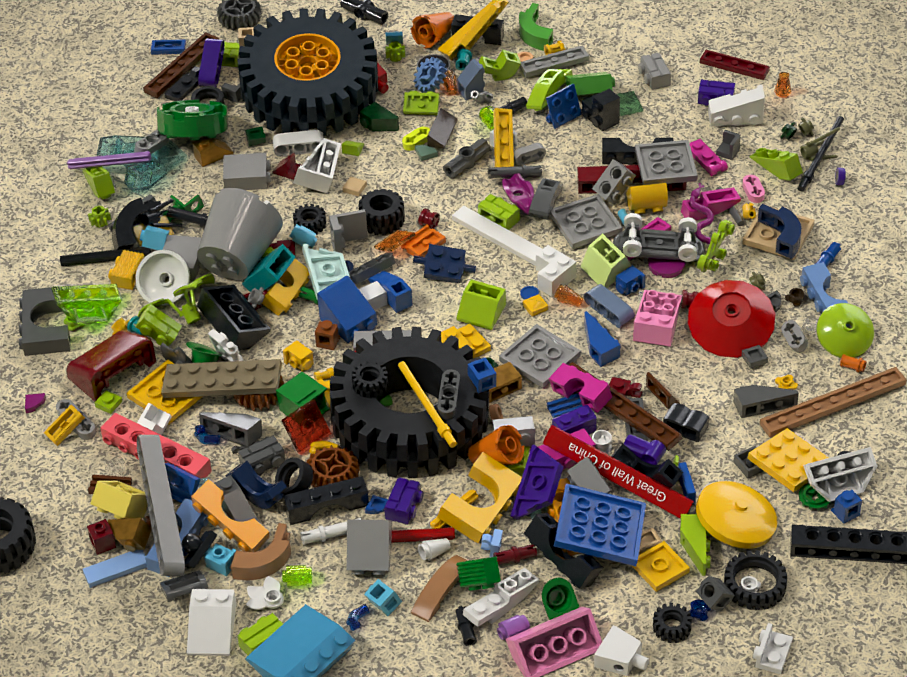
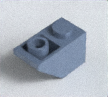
(471, 79)

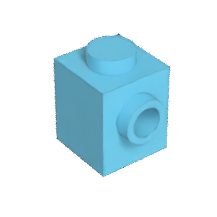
(154, 237)

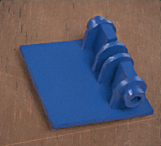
(563, 106)

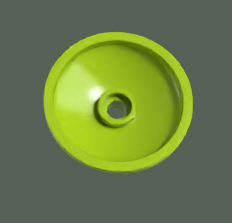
(838, 338)

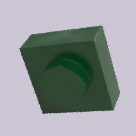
(255, 136)

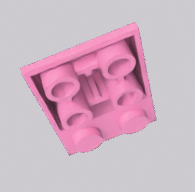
(657, 318)

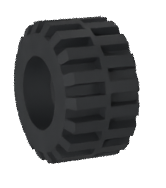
(383, 211)

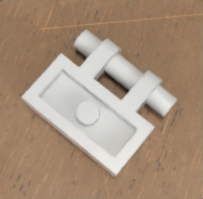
(228, 350)

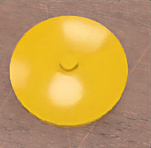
(736, 514)

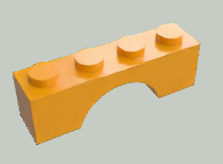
(248, 534)

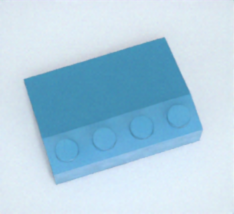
(302, 647)

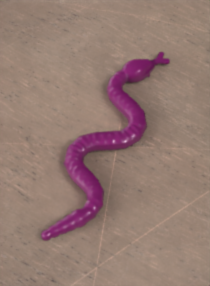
(710, 217)

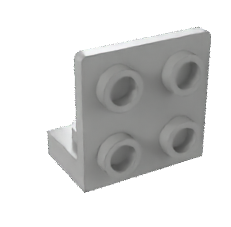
(347, 227)

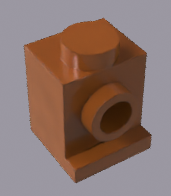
(326, 330)

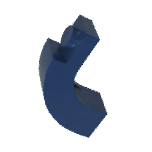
(787, 224)
(255, 488)

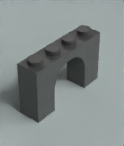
(39, 339)

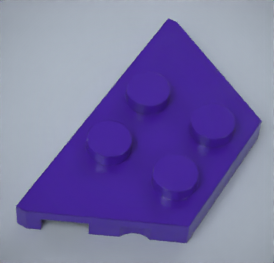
(537, 483)

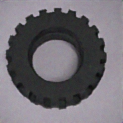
(21, 537)

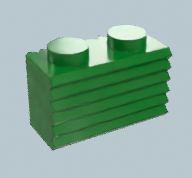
(479, 572)

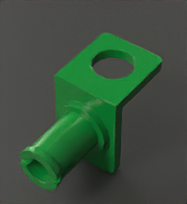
(178, 204)

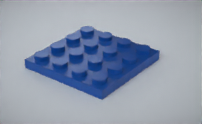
(600, 524)

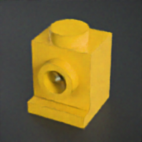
(298, 356)

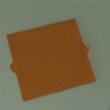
(394, 240)

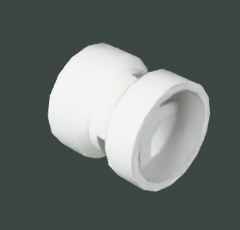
(603, 441)

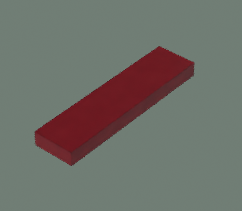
(734, 64)

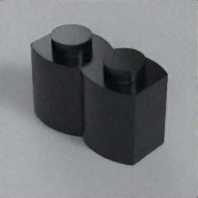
(687, 422)

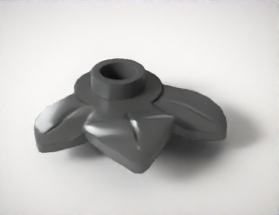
(175, 355)

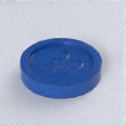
(528, 291)

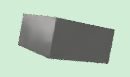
(746, 466)

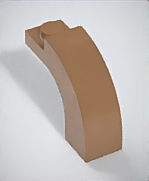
(264, 562)

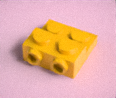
(468, 336)

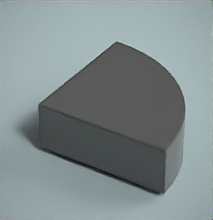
(775, 299)

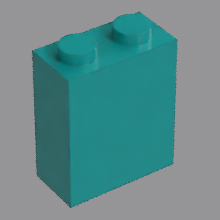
(269, 269)

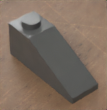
(762, 399)
(232, 426)
(234, 500)

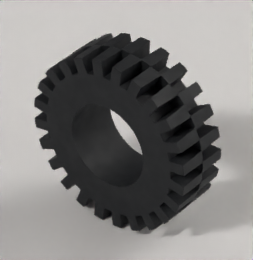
(400, 437)

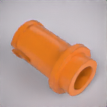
(853, 363)

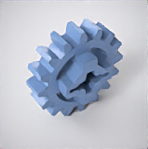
(430, 75)

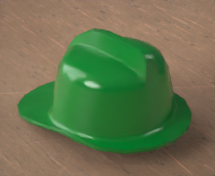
(203, 353)
(558, 597)

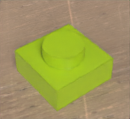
(108, 402)

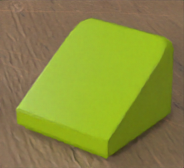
(352, 148)

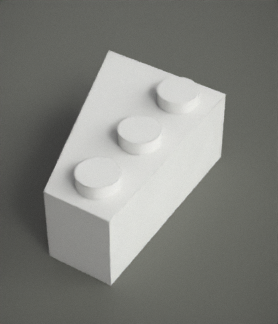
(739, 109)
(319, 167)

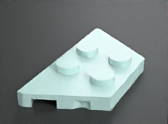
(324, 267)

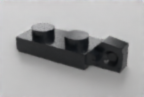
(183, 86)

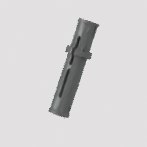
(508, 172)

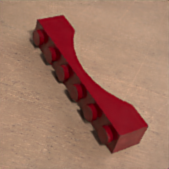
(589, 176)

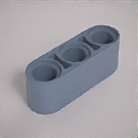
(609, 305)

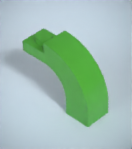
(530, 32)

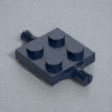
(444, 263)

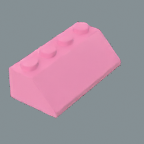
(555, 643)

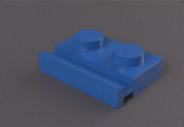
(181, 483)

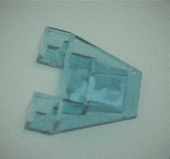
(145, 174)

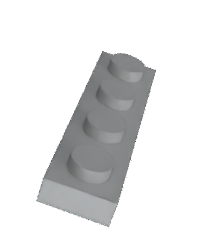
(554, 61)

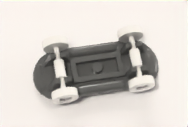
(659, 243)

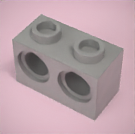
(611, 184)

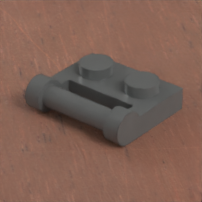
(183, 585)

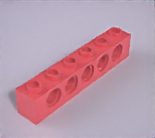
(124, 432)

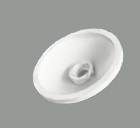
(154, 270)

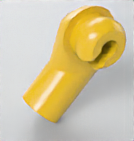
(748, 211)

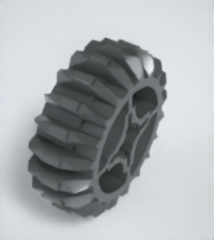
(239, 13)

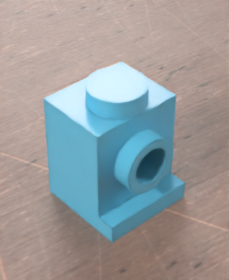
(219, 559)
(383, 597)

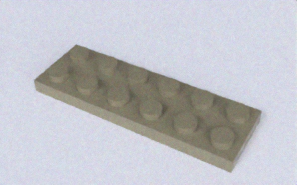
(221, 378)

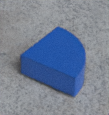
(376, 504)

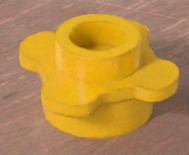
(119, 325)
(786, 382)

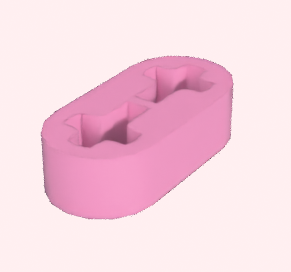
(750, 189)

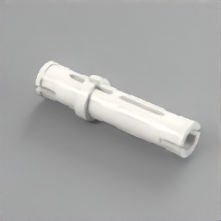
(323, 533)

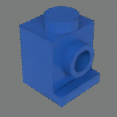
(630, 281)
(482, 374)
(844, 502)

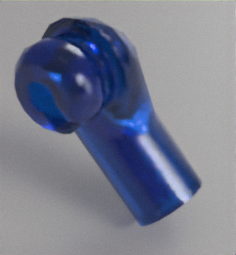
(204, 437)
(355, 615)

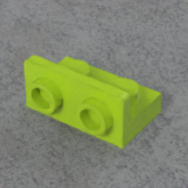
(421, 103)

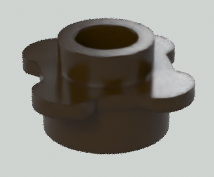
(796, 296)

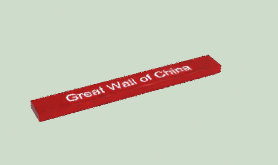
(619, 472)

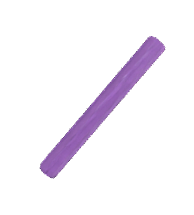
(108, 160)

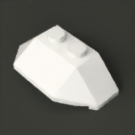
(841, 473)

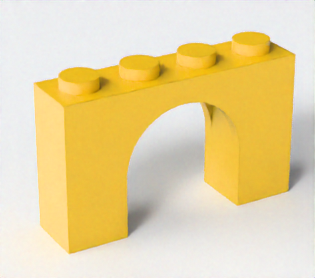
(477, 521)

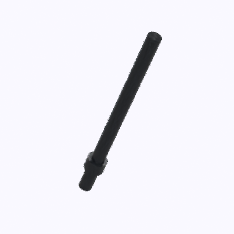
(809, 174)

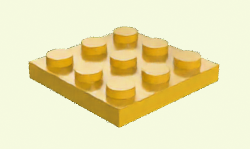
(150, 392)
(784, 458)

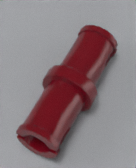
(515, 554)

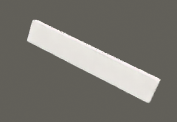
(497, 234)

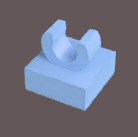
(493, 542)

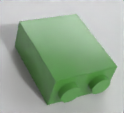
(591, 82)

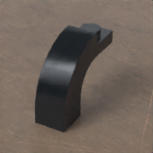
(123, 225)
(664, 473)

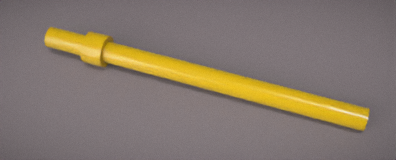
(443, 429)

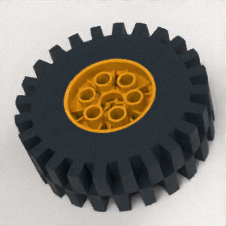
(308, 72)

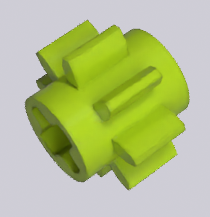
(395, 51)
(99, 216)

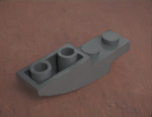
(545, 197)

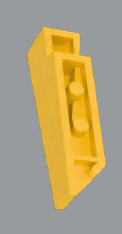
(473, 29)

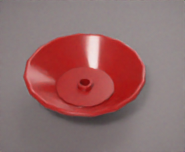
(731, 333)

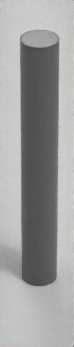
(734, 213)

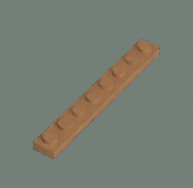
(833, 401)

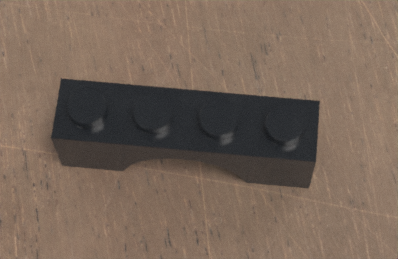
(616, 149)
(304, 504)
(580, 569)

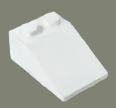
(211, 622)

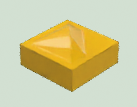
(535, 305)

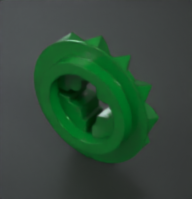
(806, 494)

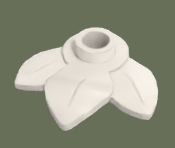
(262, 596)

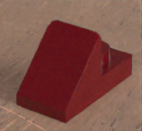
(287, 167)

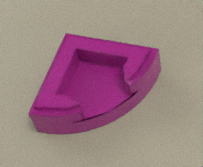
(33, 401)

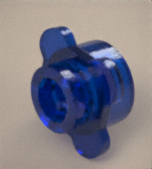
(699, 605)

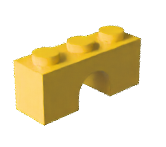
(279, 297)

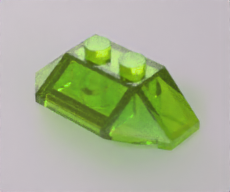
(88, 302)

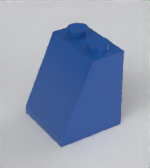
(346, 307)

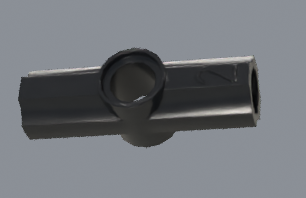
(365, 9)

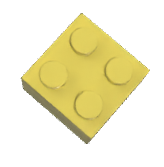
(119, 499)

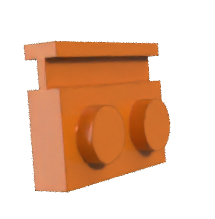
(420, 243)

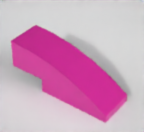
(715, 200)

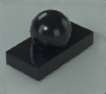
(197, 547)

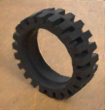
(756, 561)

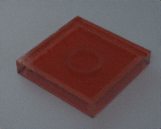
(306, 426)

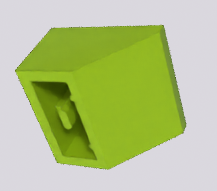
(481, 304)

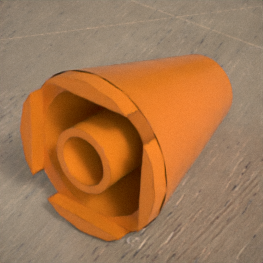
(431, 28)
(501, 445)

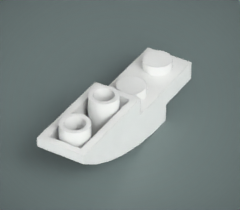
(502, 599)

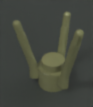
(810, 149)

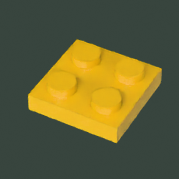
(661, 566)

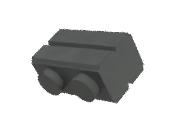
(263, 455)

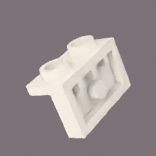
(772, 650)

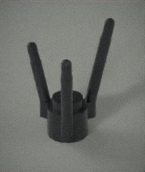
(152, 217)

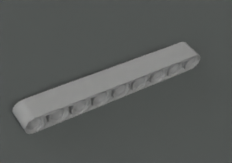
(160, 506)

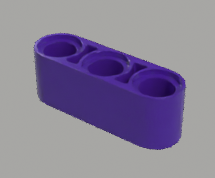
(211, 62)

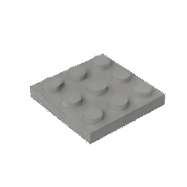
(666, 162)
(585, 221)
(539, 355)

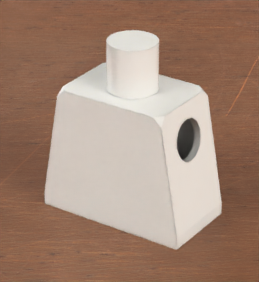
(620, 653)

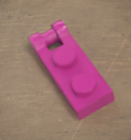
(707, 158)

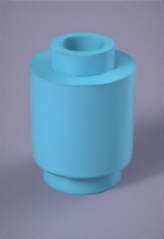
(303, 235)

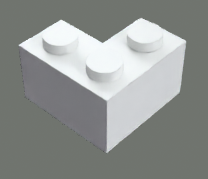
(554, 269)

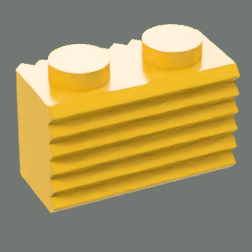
(125, 269)

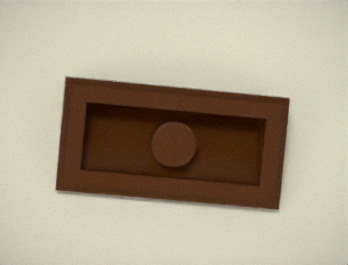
(660, 391)

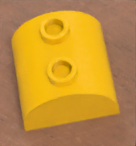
(647, 197)

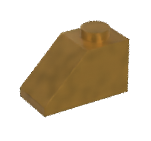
(210, 150)
(507, 381)
(131, 532)

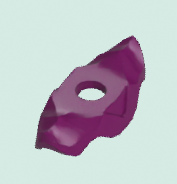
(515, 185)

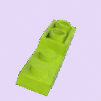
(546, 86)

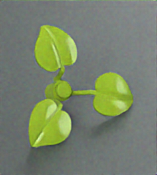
(190, 309)

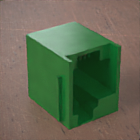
(299, 392)

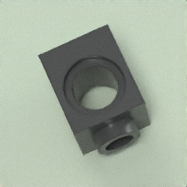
(721, 596)

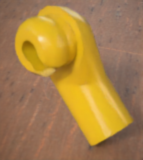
(319, 445)

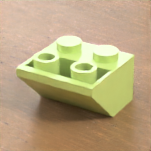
(604, 261)

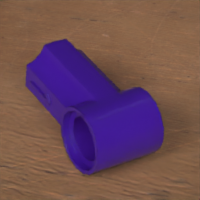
(649, 452)

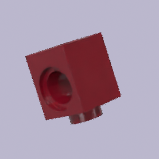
(101, 536)

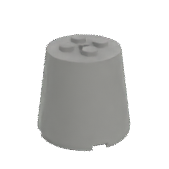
(237, 233)

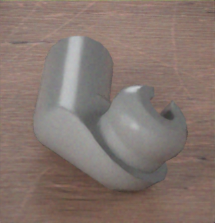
(482, 96)

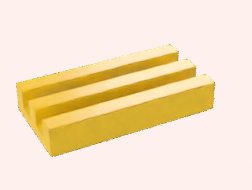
(66, 426)

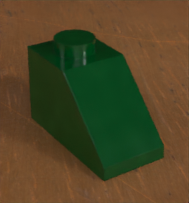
(378, 118)

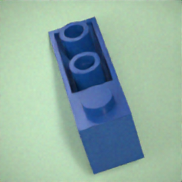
(398, 292)
(601, 344)

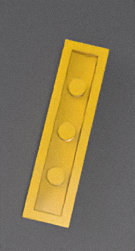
(503, 137)

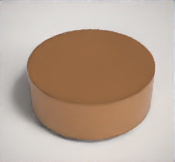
(495, 412)

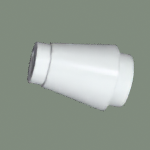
(432, 548)

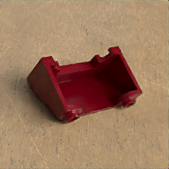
(107, 359)

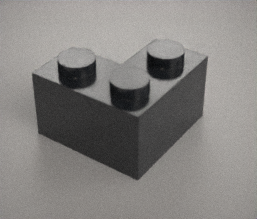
(602, 109)

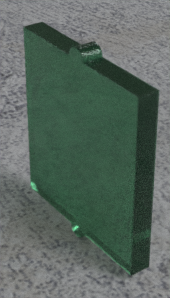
(629, 103)

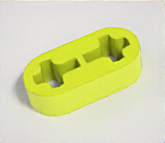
(414, 138)

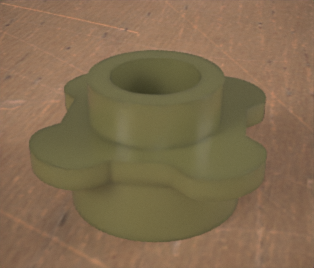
(806, 127)
(758, 280)

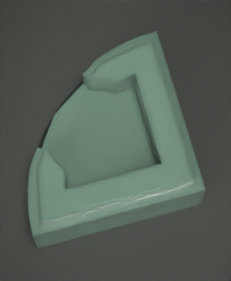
(425, 152)

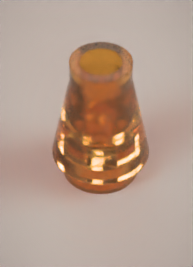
(450, 82)
(783, 85)
(567, 295)

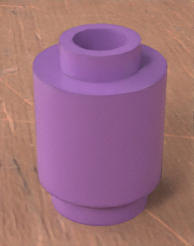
(512, 626)

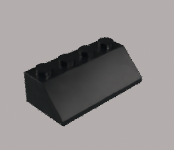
(232, 315)

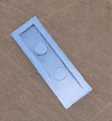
(114, 568)

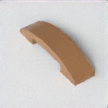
(436, 589)

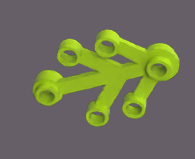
(705, 261)

